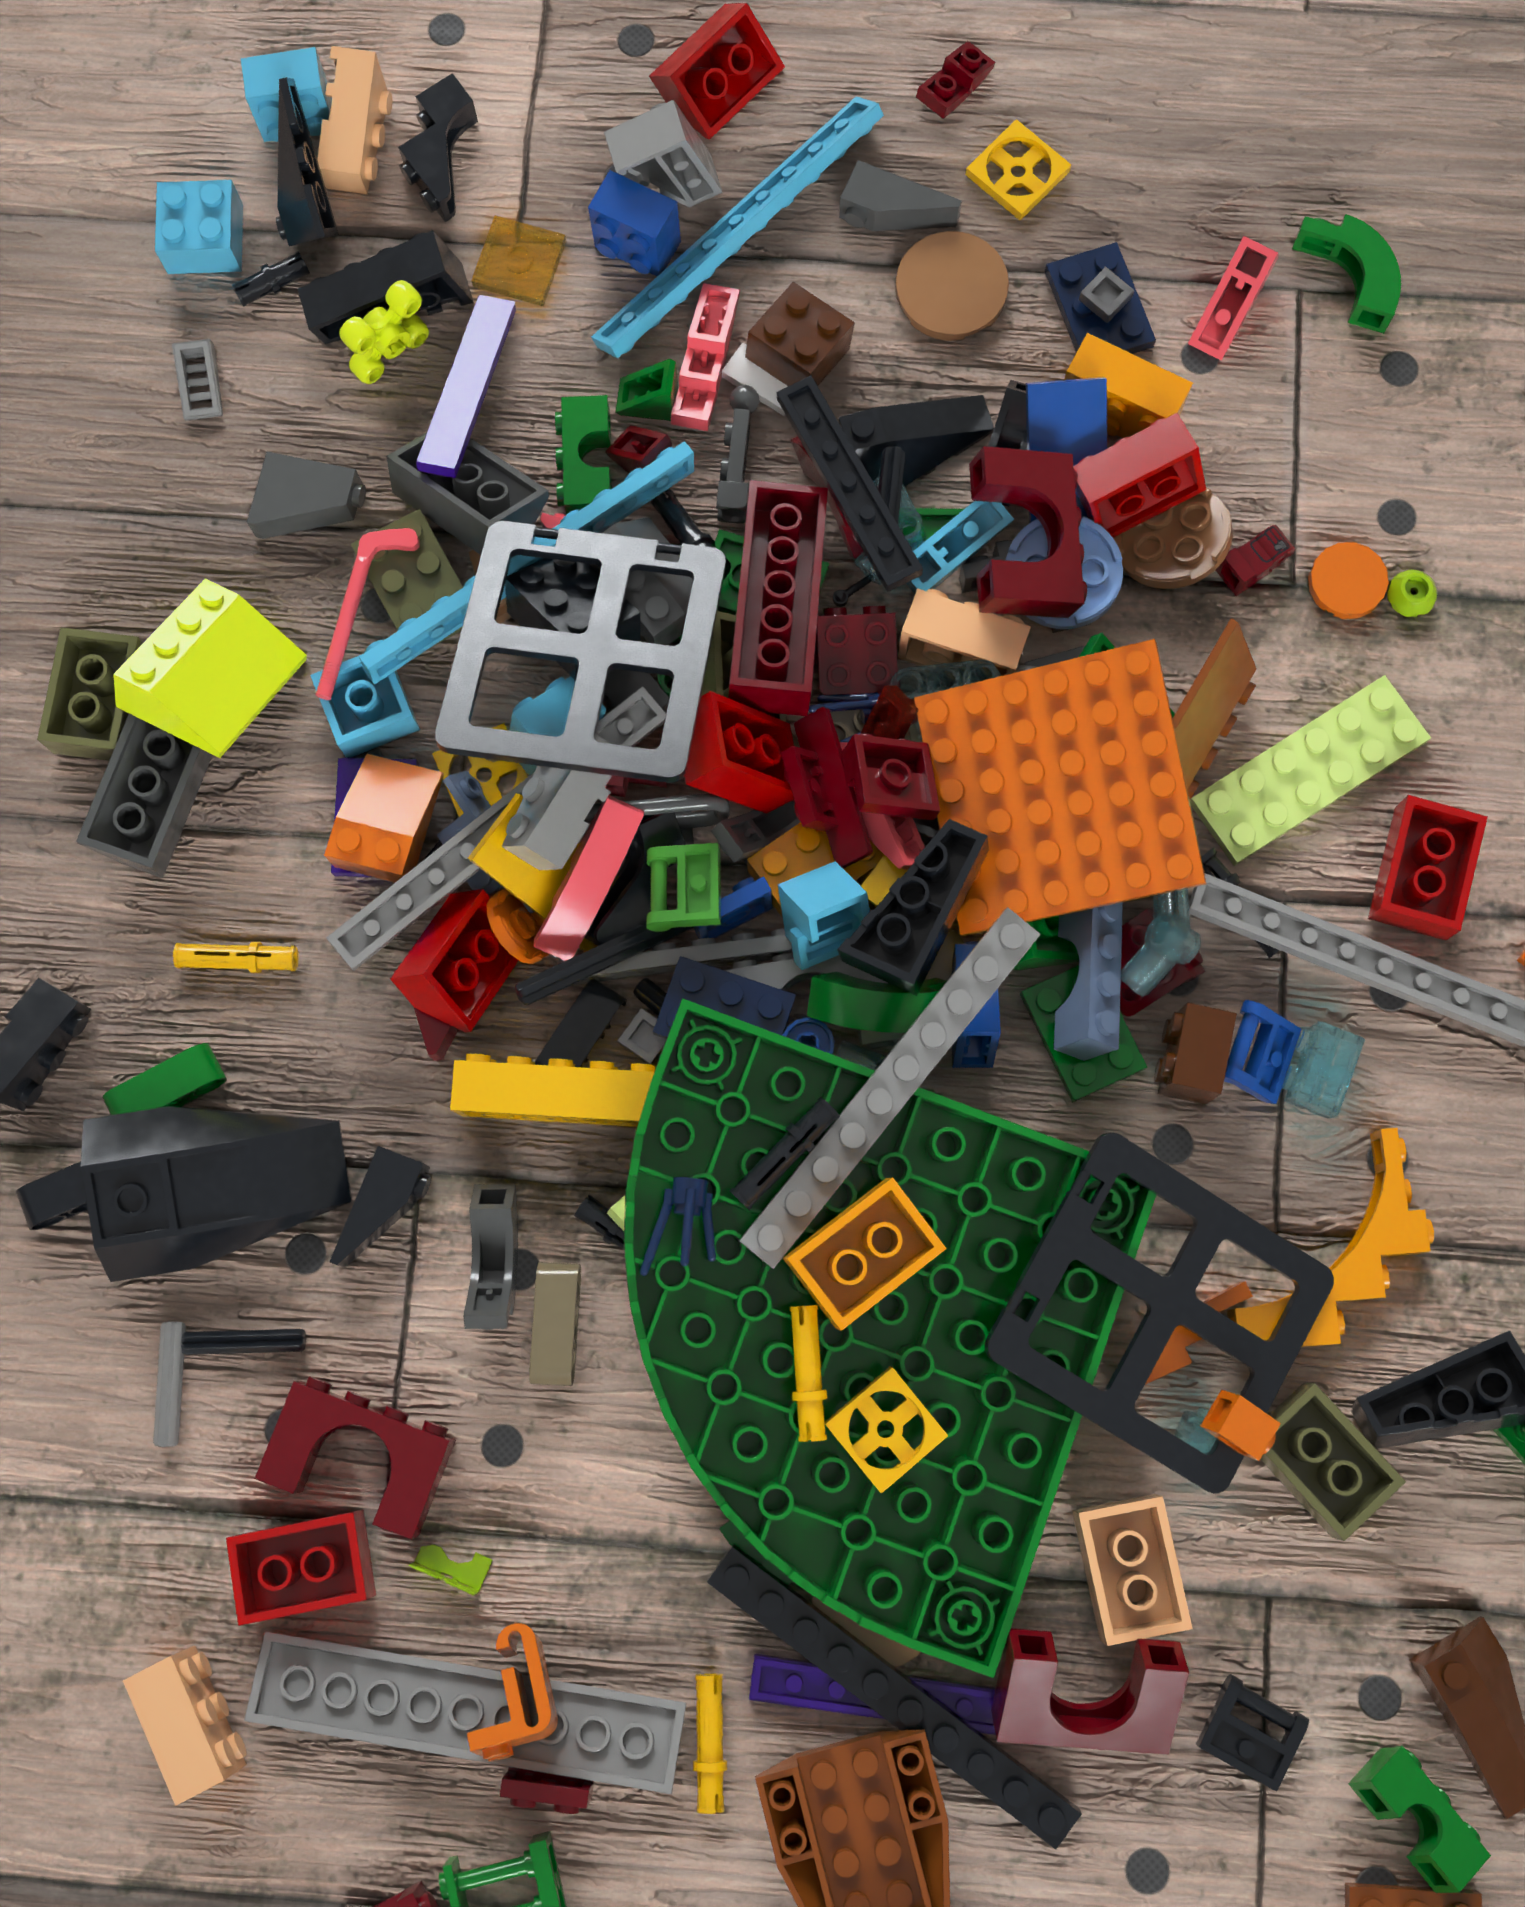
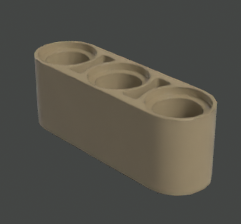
(555, 1324)

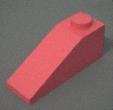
(1233, 297)

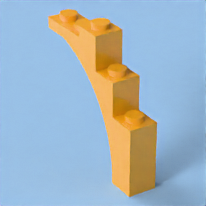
(1358, 1271)

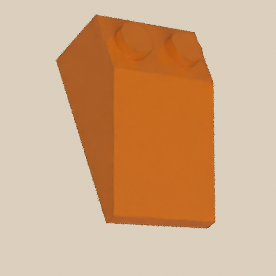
(384, 819)

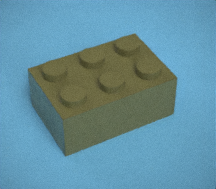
(412, 579)
(80, 697)
(1328, 1463)

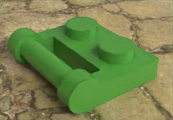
(696, 886)

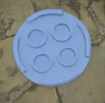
(1100, 569)

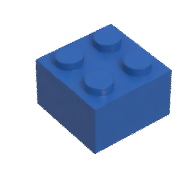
(634, 224)

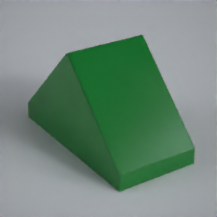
(649, 392)

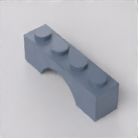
(1091, 1015)

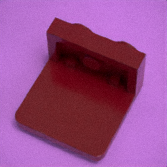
(856, 650)
(1132, 940)
(529, 1786)

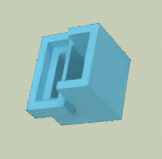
(821, 912)

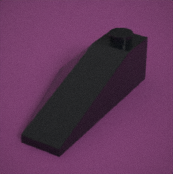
(301, 189)
(923, 430)

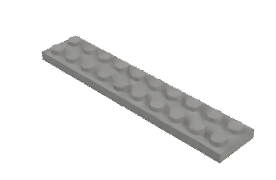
(436, 1703)

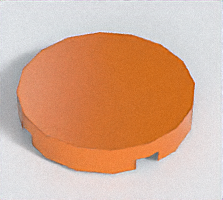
(1348, 580)
(515, 926)

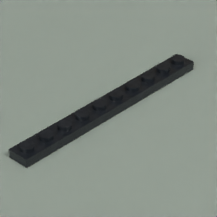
(894, 1696)

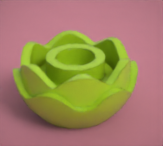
(1407, 603)

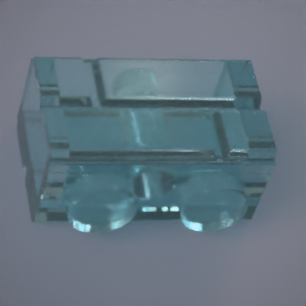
(1323, 1069)

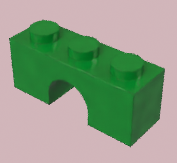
(583, 427)
(1447, 1847)

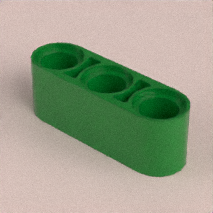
(169, 1083)

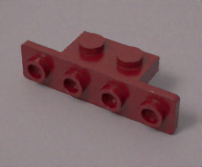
(821, 789)

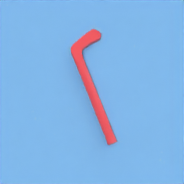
(369, 545)

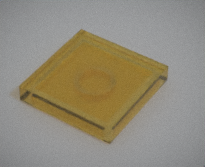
(519, 260)

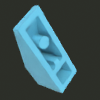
(958, 542)

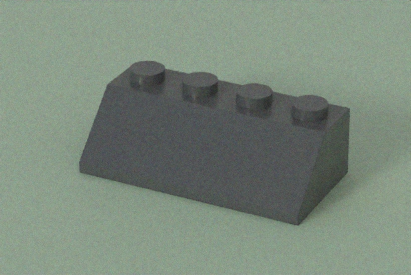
(479, 496)
(144, 797)

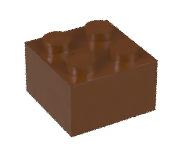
(799, 337)
(1195, 1053)

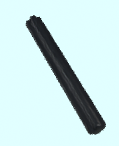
(591, 962)

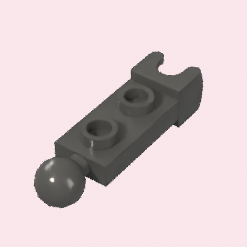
(732, 490)

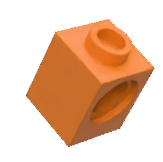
(1241, 1425)

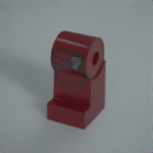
(1255, 559)

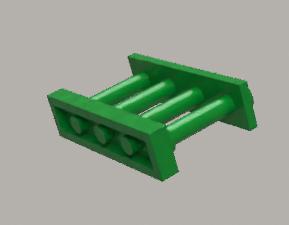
(537, 1862)

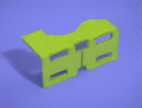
(467, 1573)

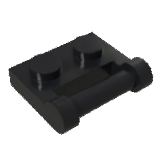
(1245, 1745)

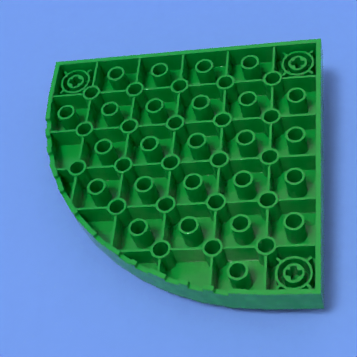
(957, 1534)

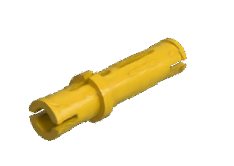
(252, 957)
(808, 1374)
(709, 1744)

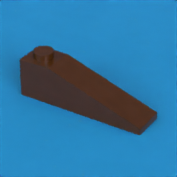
(1479, 1702)

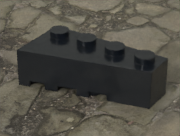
(363, 285)
(914, 918)
(1450, 1398)

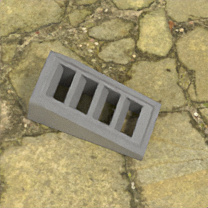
(191, 350)

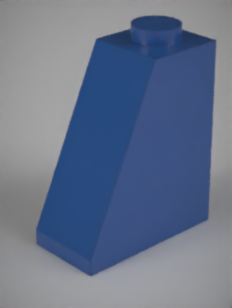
(980, 1039)

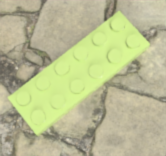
(1309, 770)

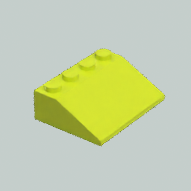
(207, 669)

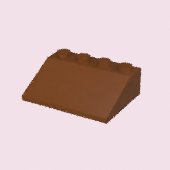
(1210, 701)

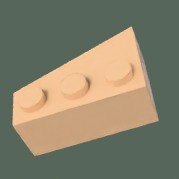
(354, 122)

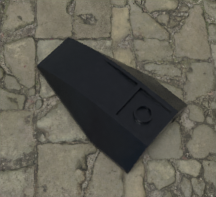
(201, 1183)

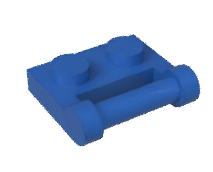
(1269, 1055)

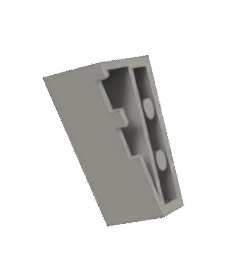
(665, 152)
(554, 814)

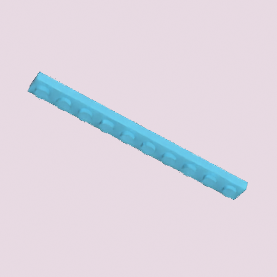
(737, 227)
(606, 509)

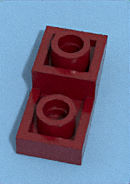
(956, 80)

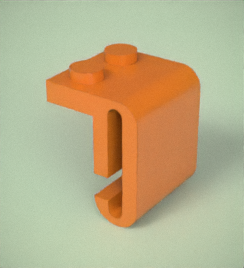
(498, 1740)

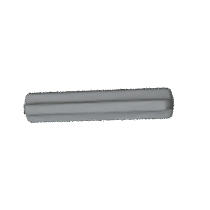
(169, 1385)

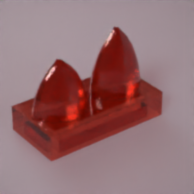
(891, 714)

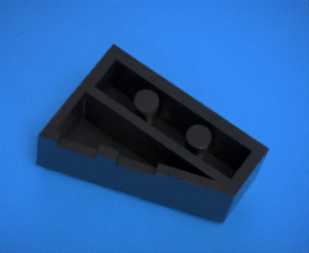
(36, 1041)

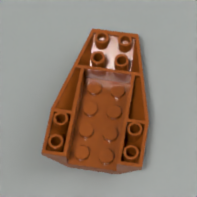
(860, 1823)

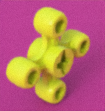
(384, 332)

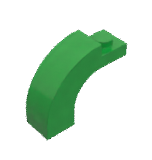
(1366, 260)
(867, 1003)

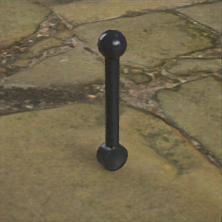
(841, 596)

